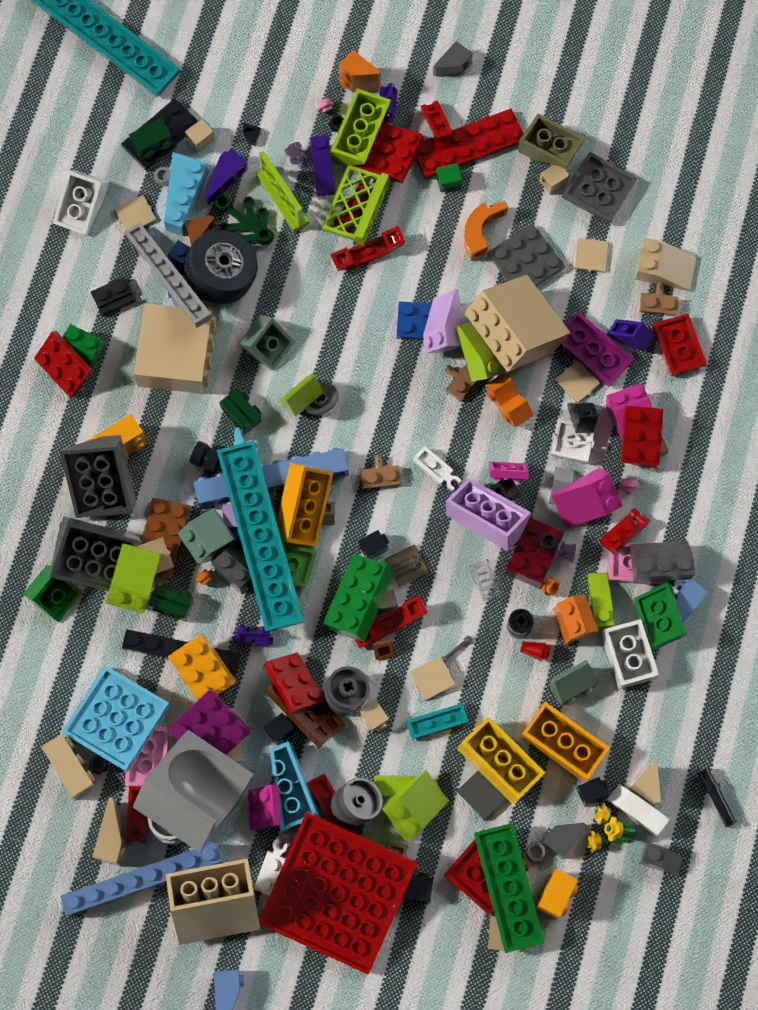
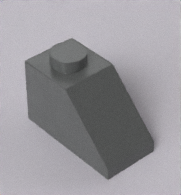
(454, 61)
(562, 837)
(660, 859)

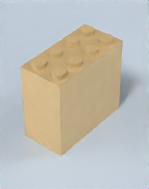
(517, 322)
(173, 351)
(212, 901)

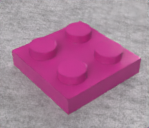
(502, 470)
(264, 807)

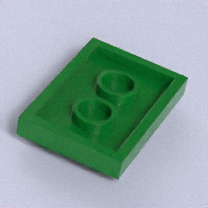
(660, 616)

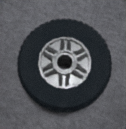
(220, 267)

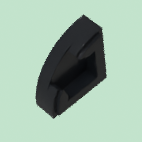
(251, 133)

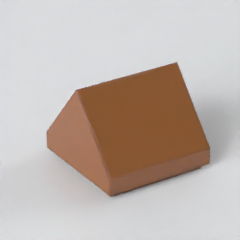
(383, 649)

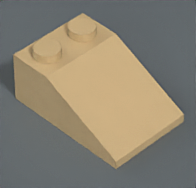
(665, 264)
(111, 841)

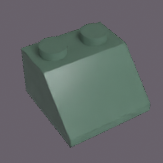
(266, 341)
(206, 536)
(573, 683)

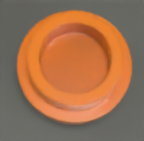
(204, 576)
(550, 586)

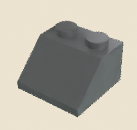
(233, 567)

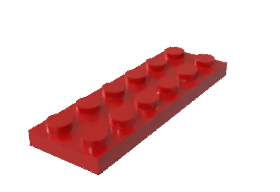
(470, 142)

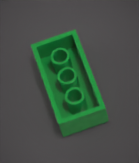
(358, 597)

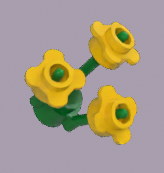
(617, 829)

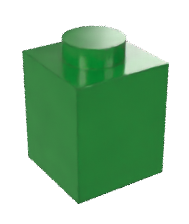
(449, 177)

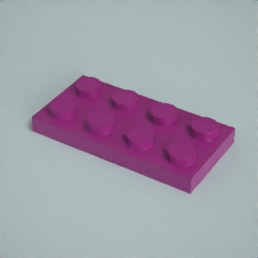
(595, 350)

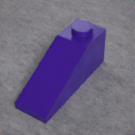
(322, 165)
(227, 171)

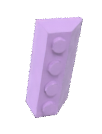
(487, 514)

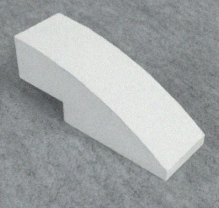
(638, 810)

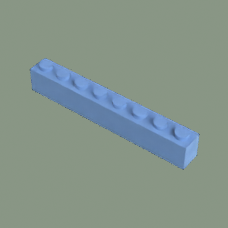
(214, 490)
(137, 880)

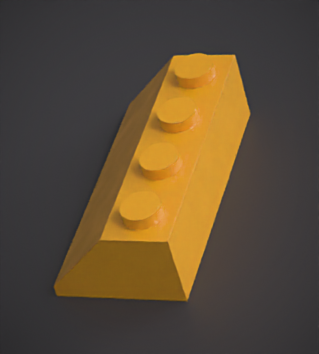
(303, 504)

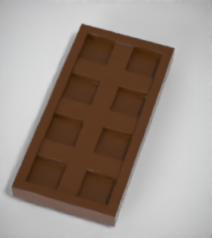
(316, 723)

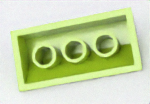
(359, 128)

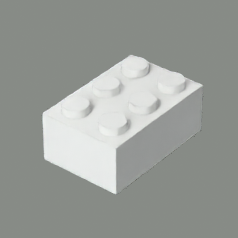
(629, 654)

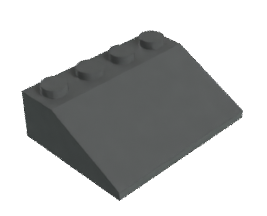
(98, 477)
(88, 553)

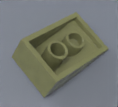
(549, 142)

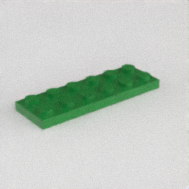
(508, 888)

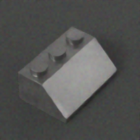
(662, 561)

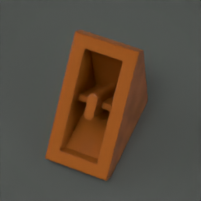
(199, 226)

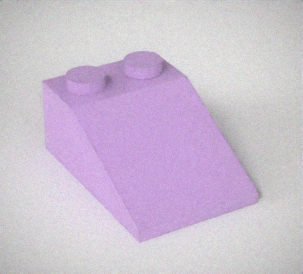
(442, 323)

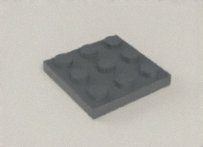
(599, 187)
(526, 255)

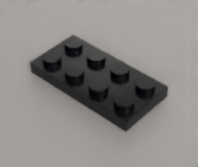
(177, 122)

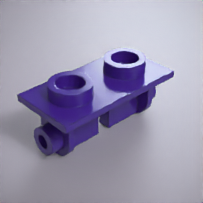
(389, 92)
(246, 635)

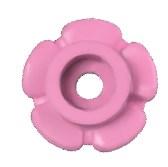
(325, 105)
(629, 485)

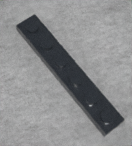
(163, 647)

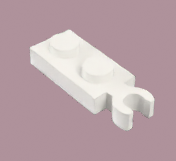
(435, 467)
(271, 868)

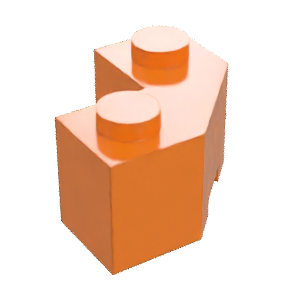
(512, 406)

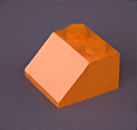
(358, 73)
(575, 618)

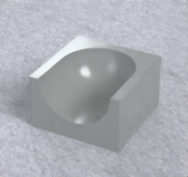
(193, 790)

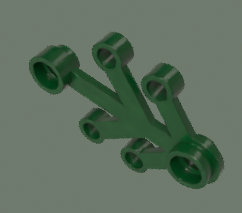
(247, 222)

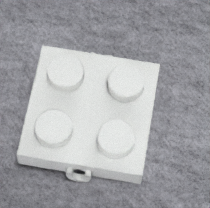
(571, 445)

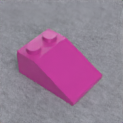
(630, 396)
(587, 498)

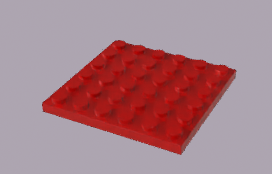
(337, 892)

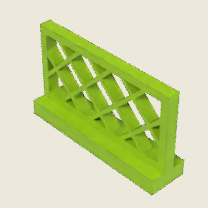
(280, 194)
(369, 213)

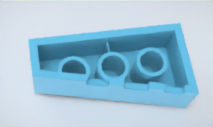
(184, 189)
(294, 791)

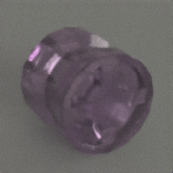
(295, 153)
(566, 551)

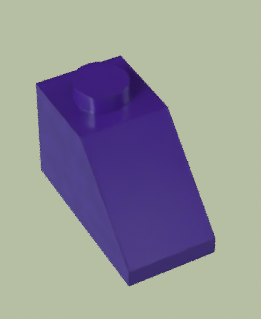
(631, 334)

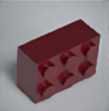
(528, 560)

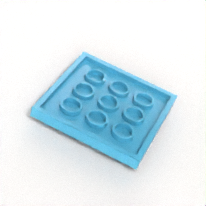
(116, 718)

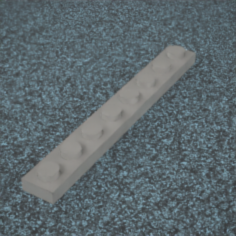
(168, 275)

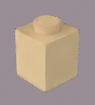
(199, 135)
(554, 178)
(374, 716)

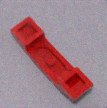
(372, 250)
(394, 621)

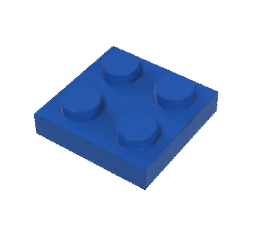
(412, 320)

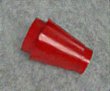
(536, 650)

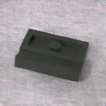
(113, 296)

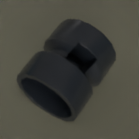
(205, 456)
(520, 623)

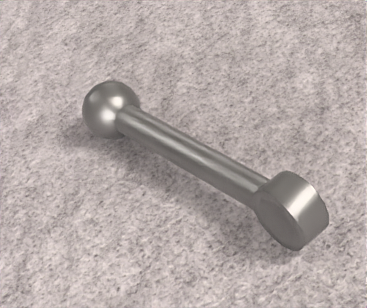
(468, 639)

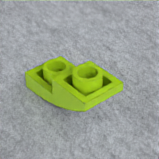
(391, 784)

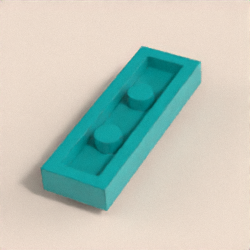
(437, 721)

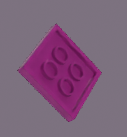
(211, 721)

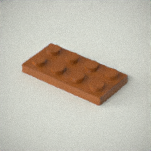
(165, 521)

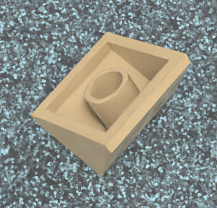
(648, 785)

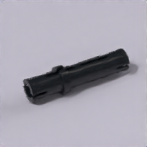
(717, 797)

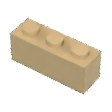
(69, 766)

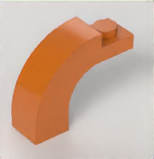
(473, 239)

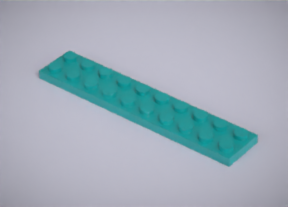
(113, 42)
(260, 536)

